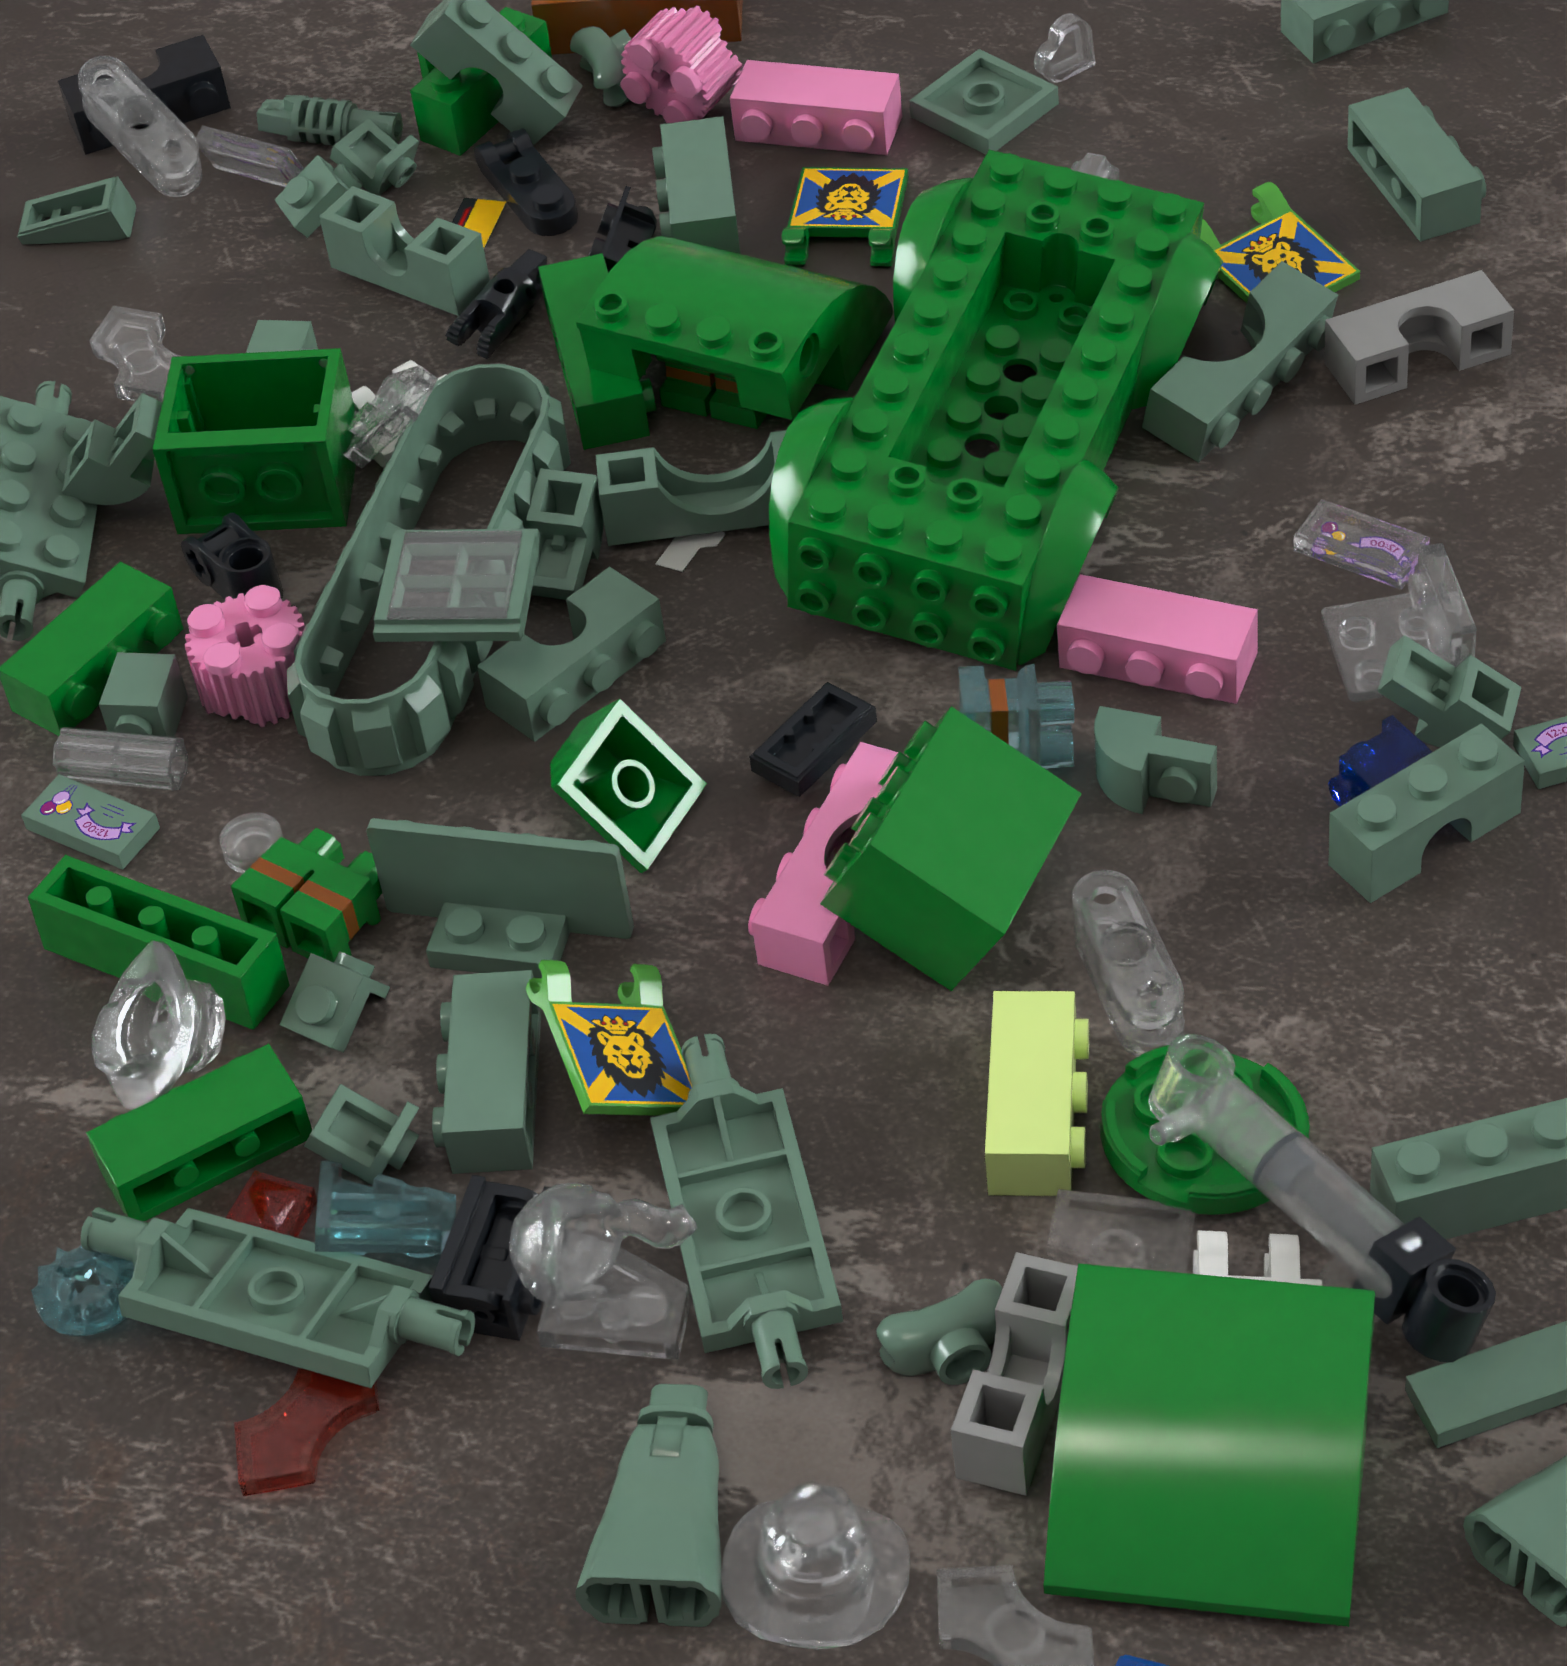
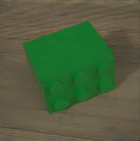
(257, 440)
(948, 847)

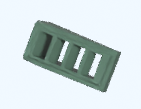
(79, 215)

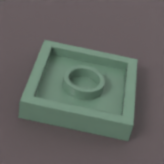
(984, 102)

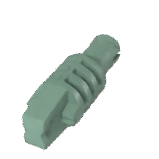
(321, 119)

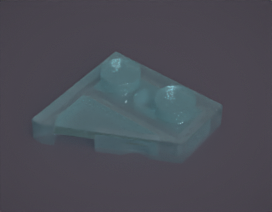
(380, 1217)

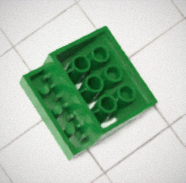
(1210, 1444)

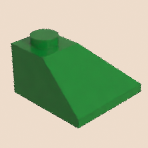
(625, 782)

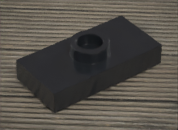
(813, 739)

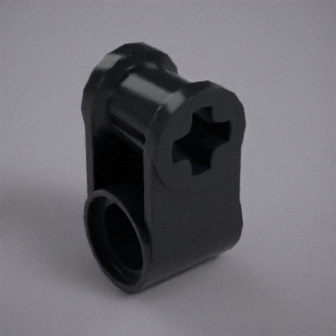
(232, 559)

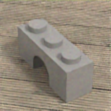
(1456, 318)
(1014, 1402)

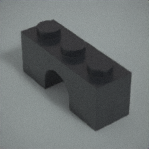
(185, 81)

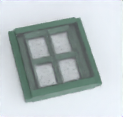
(457, 585)

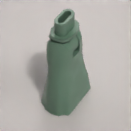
(660, 1520)
(1527, 1537)

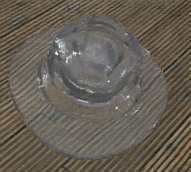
(156, 1027)
(814, 1569)

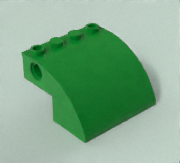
(734, 315)

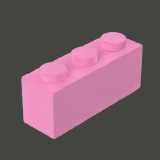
(816, 107)
(1158, 638)

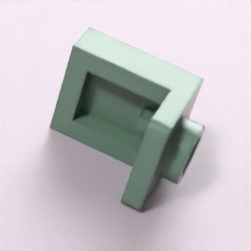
(376, 157)
(314, 193)
(331, 999)
(362, 1134)

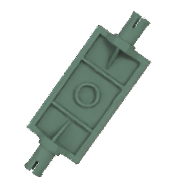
(41, 529)
(757, 1246)
(274, 1293)

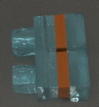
(1018, 708)

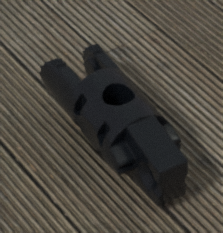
(500, 304)

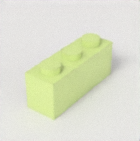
(1035, 1093)

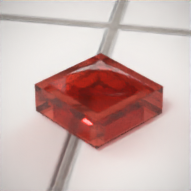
(274, 1204)

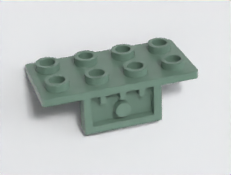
(499, 894)

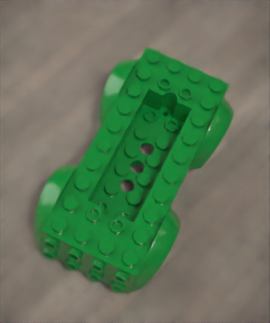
(875, 494)

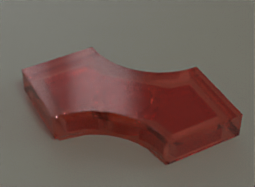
(287, 1439)

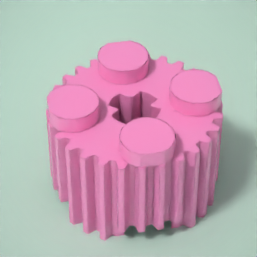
(679, 65)
(243, 654)

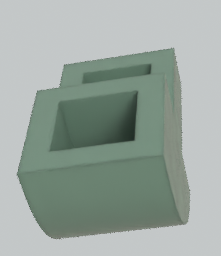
(116, 462)
(570, 530)
(1446, 696)
(1142, 763)

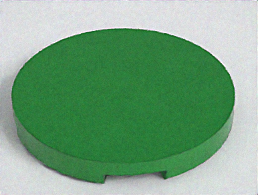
(1186, 1170)

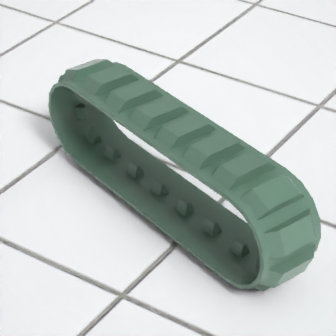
(413, 720)

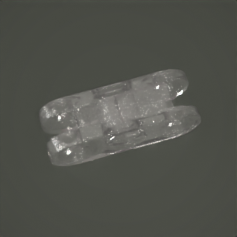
(161, 152)
(1127, 962)

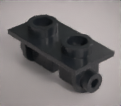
(624, 229)

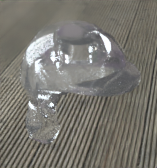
(575, 1234)

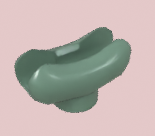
(603, 58)
(944, 1336)

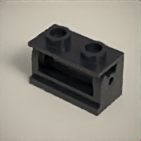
(477, 1264)

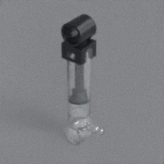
(1403, 1262)

